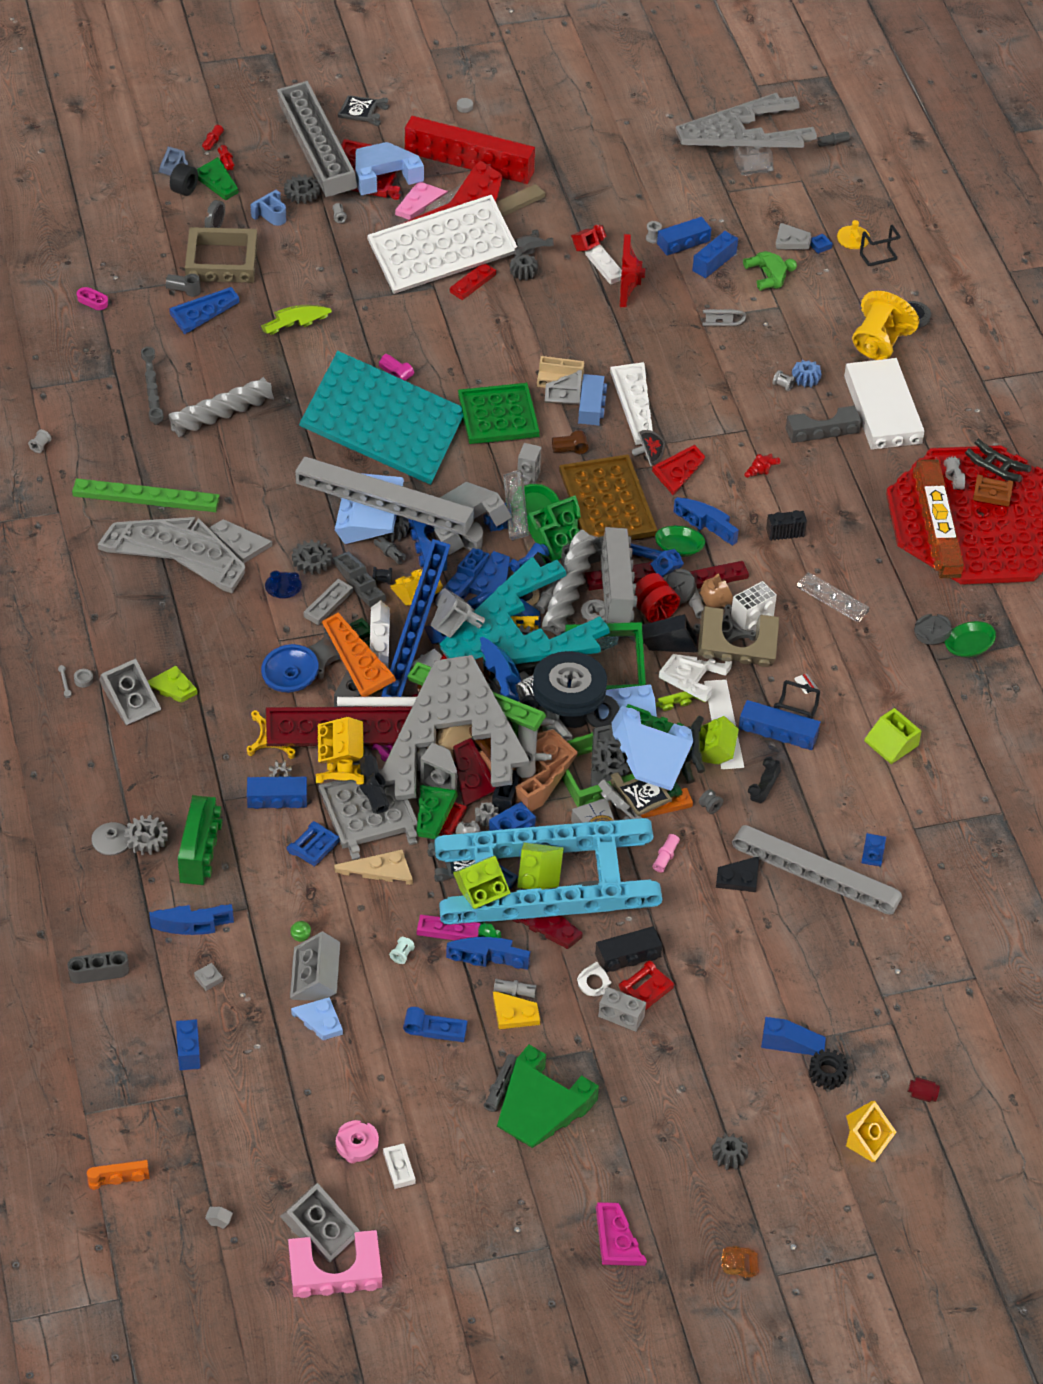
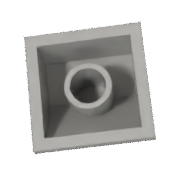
(438, 768)

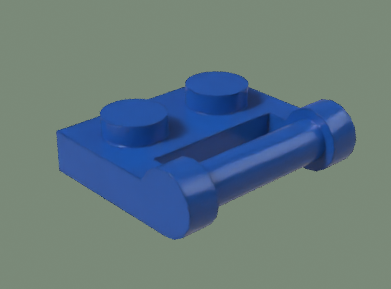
(317, 847)

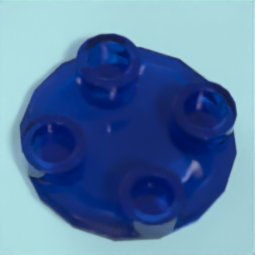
(283, 584)

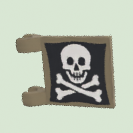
(640, 795)

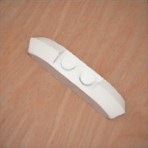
(380, 631)

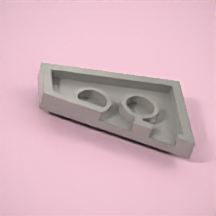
(240, 541)

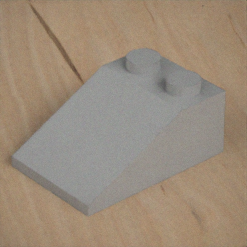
(129, 692)
(322, 1220)

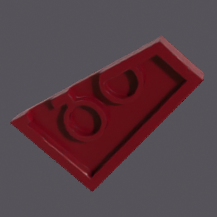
(472, 772)

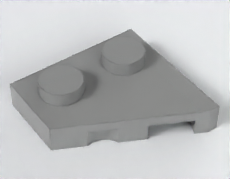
(792, 238)
(564, 390)

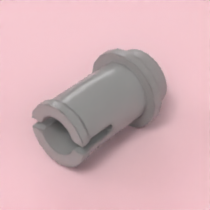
(339, 214)

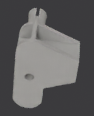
(452, 613)

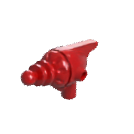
(761, 465)

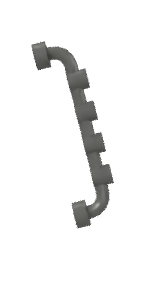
(155, 412)

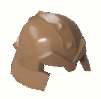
(716, 593)

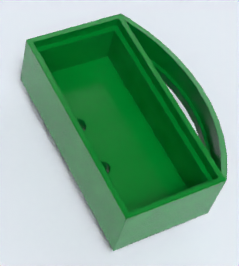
(199, 840)

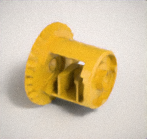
(885, 320)

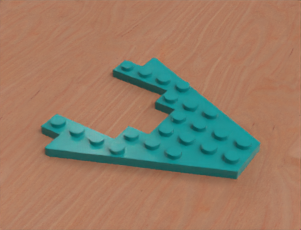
(504, 632)

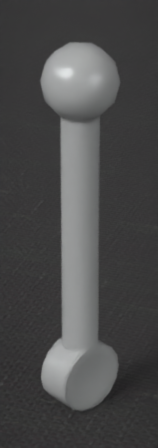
(67, 693)

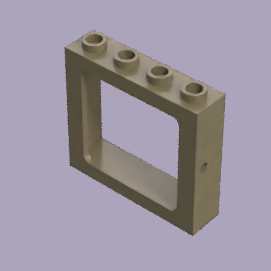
(228, 237)

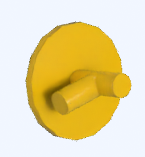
(851, 236)

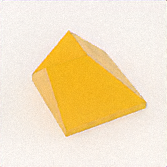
(869, 1131)

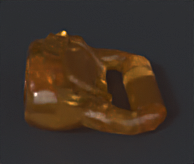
(734, 1261)

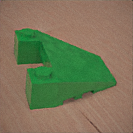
(538, 1104)

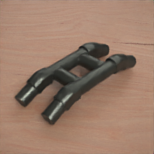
(991, 455)
(694, 754)

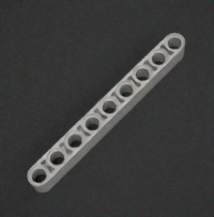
(817, 869)

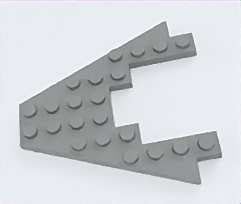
(727, 127)
(451, 697)

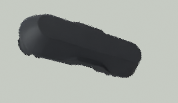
(768, 778)

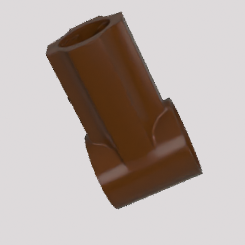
(575, 442)

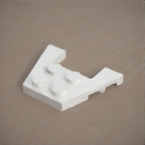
(687, 671)

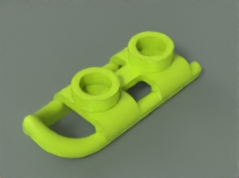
(682, 698)

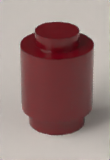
(923, 1089)

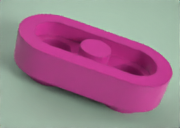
(92, 298)

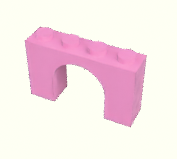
(310, 1280)

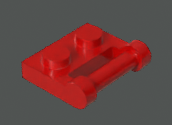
(652, 989)

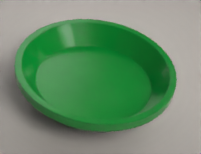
(538, 497)
(681, 538)
(971, 639)

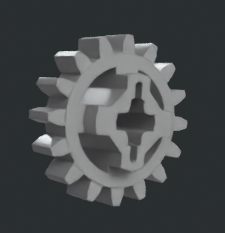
(146, 835)

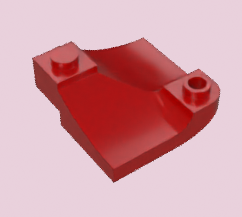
(631, 271)

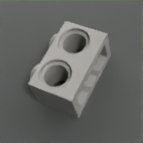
(530, 462)
(622, 1009)

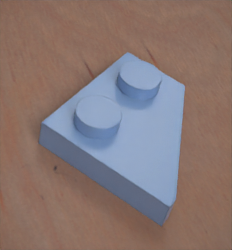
(320, 1018)

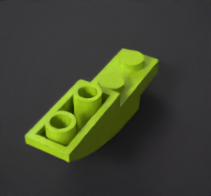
(301, 314)

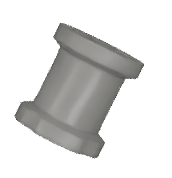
(653, 228)
(783, 380)
(37, 444)

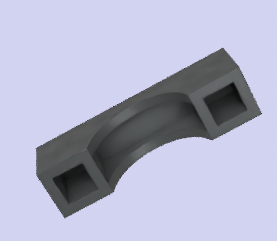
(802, 428)

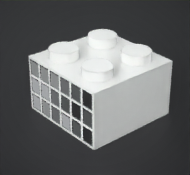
(751, 604)

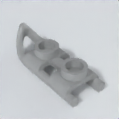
(725, 314)

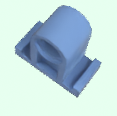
(270, 208)

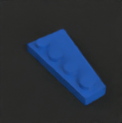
(198, 311)

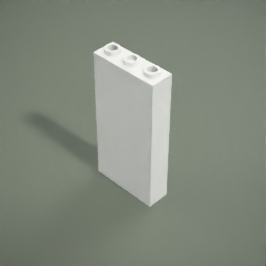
(884, 403)

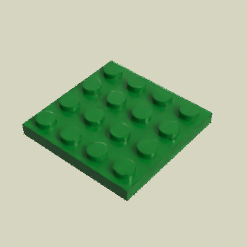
(498, 413)

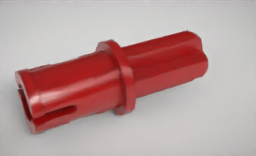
(212, 137)
(226, 157)

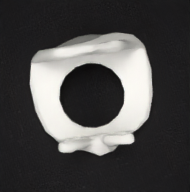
(593, 969)

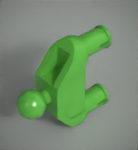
(773, 267)

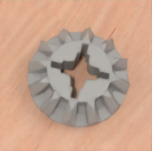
(589, 606)

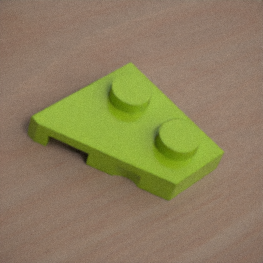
(174, 685)

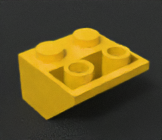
(406, 587)
(340, 740)

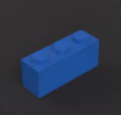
(684, 236)
(715, 254)
(276, 792)

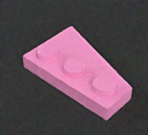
(418, 199)

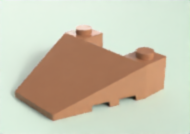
(537, 788)

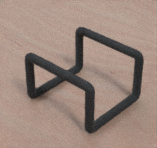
(888, 240)
(809, 715)

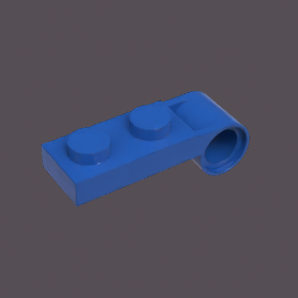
(433, 1026)

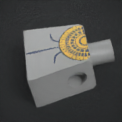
(592, 812)

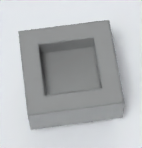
(208, 977)

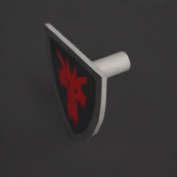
(652, 445)

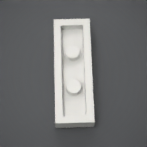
(604, 264)

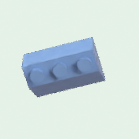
(637, 696)

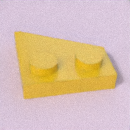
(514, 1011)

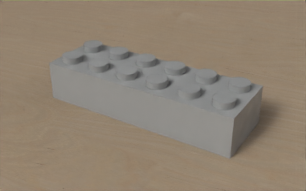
(617, 576)

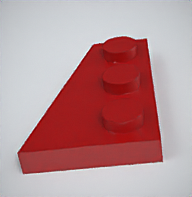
(678, 468)

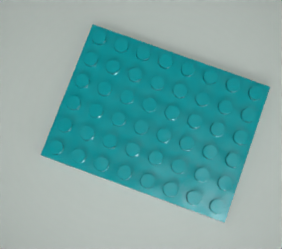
(383, 417)

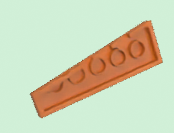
(362, 664)

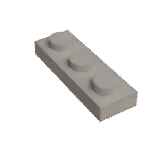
(328, 602)

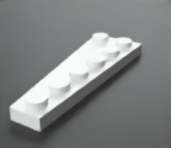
(633, 395)

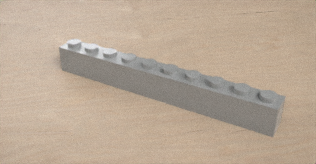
(385, 496)

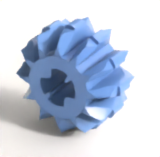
(806, 373)

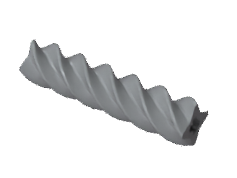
(221, 405)
(566, 588)

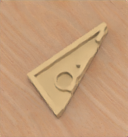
(382, 866)

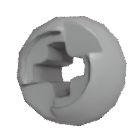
(463, 828)

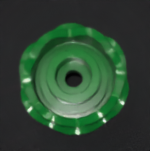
(488, 930)

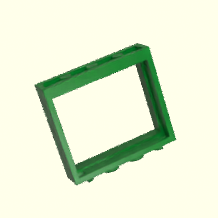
(626, 629)

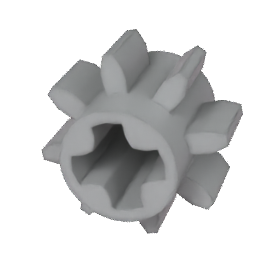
(282, 766)
(485, 813)

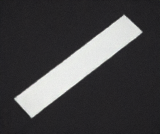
(720, 706)

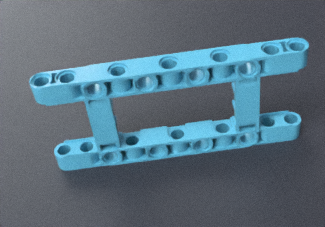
(565, 900)

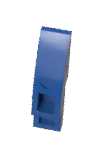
(704, 515)
(467, 572)
(503, 667)
(187, 922)
(484, 949)

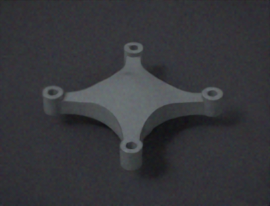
(527, 243)
(730, 630)
(325, 653)

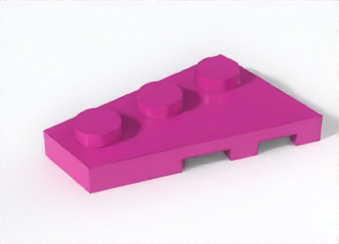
(615, 1238)

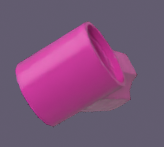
(395, 368)

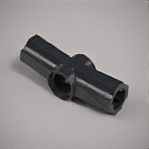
(373, 784)

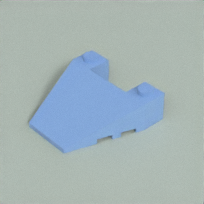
(384, 159)
(651, 753)

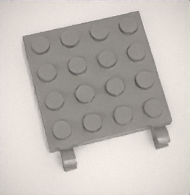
(355, 820)

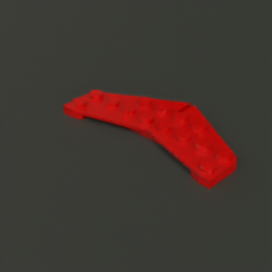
(479, 183)

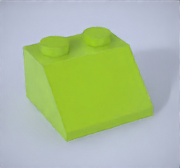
(540, 866)

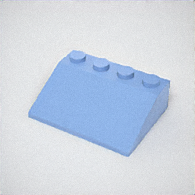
(361, 522)

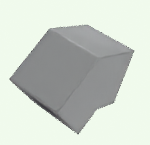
(218, 1216)

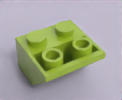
(893, 736)
(718, 740)
(482, 882)

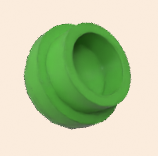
(300, 931)

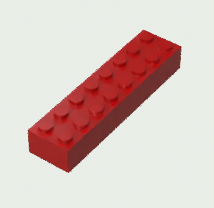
(467, 148)

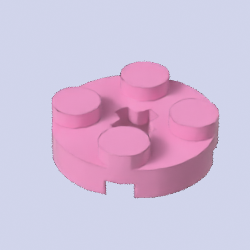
(357, 1152)

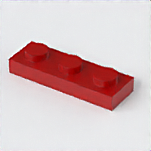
(472, 281)

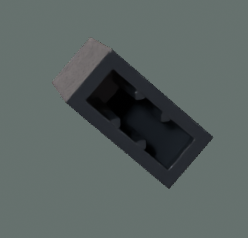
(670, 635)

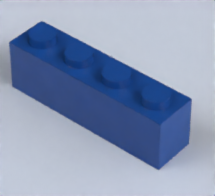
(779, 725)

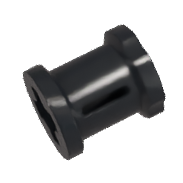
(382, 575)

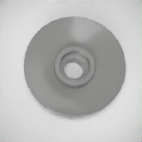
(110, 839)

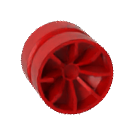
(656, 598)

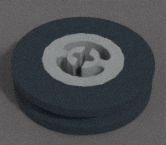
(552, 681)

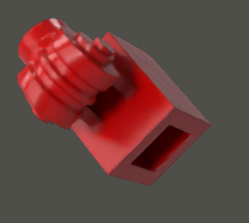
(588, 238)

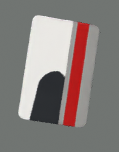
(805, 680)

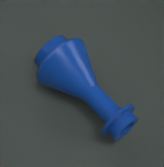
(541, 548)

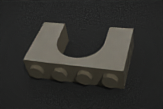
(714, 645)

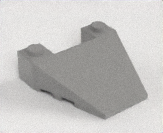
(482, 501)

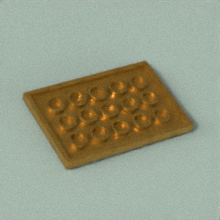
(609, 496)

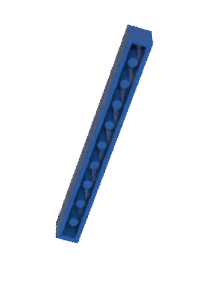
(417, 617)

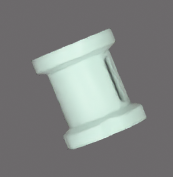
(402, 950)

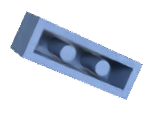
(592, 399)

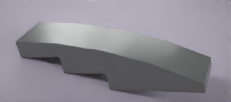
(358, 578)

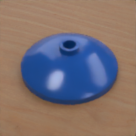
(290, 668)

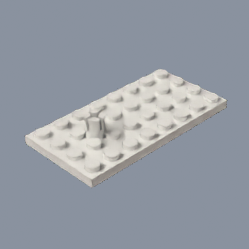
(442, 244)

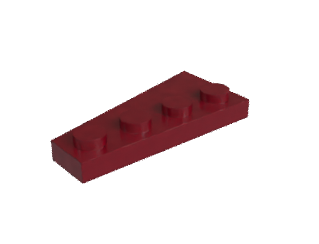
(554, 928)

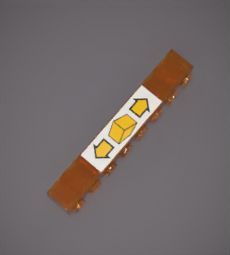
(938, 519)

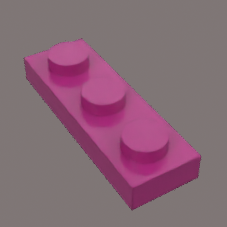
(433, 927)

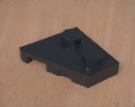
(739, 875)

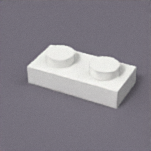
(399, 1166)

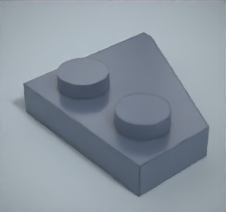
(171, 159)

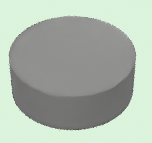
(464, 105)
(83, 678)

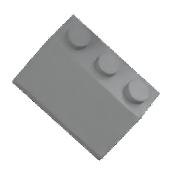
(315, 968)

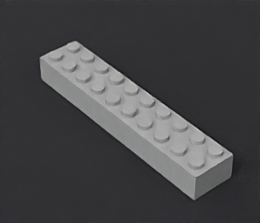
(317, 139)

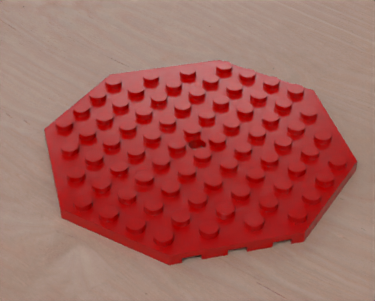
(994, 547)

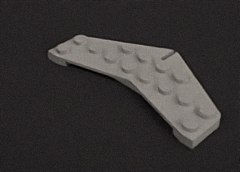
(174, 539)

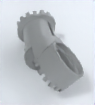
(954, 473)

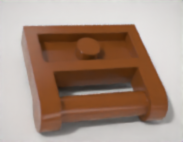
(993, 491)

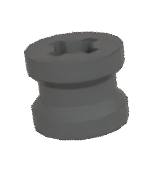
(710, 801)

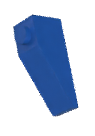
(790, 1037)

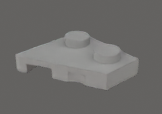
(618, 800)

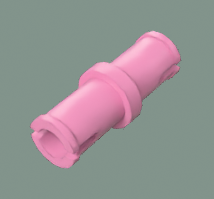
(666, 853)

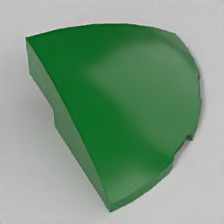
(555, 525)

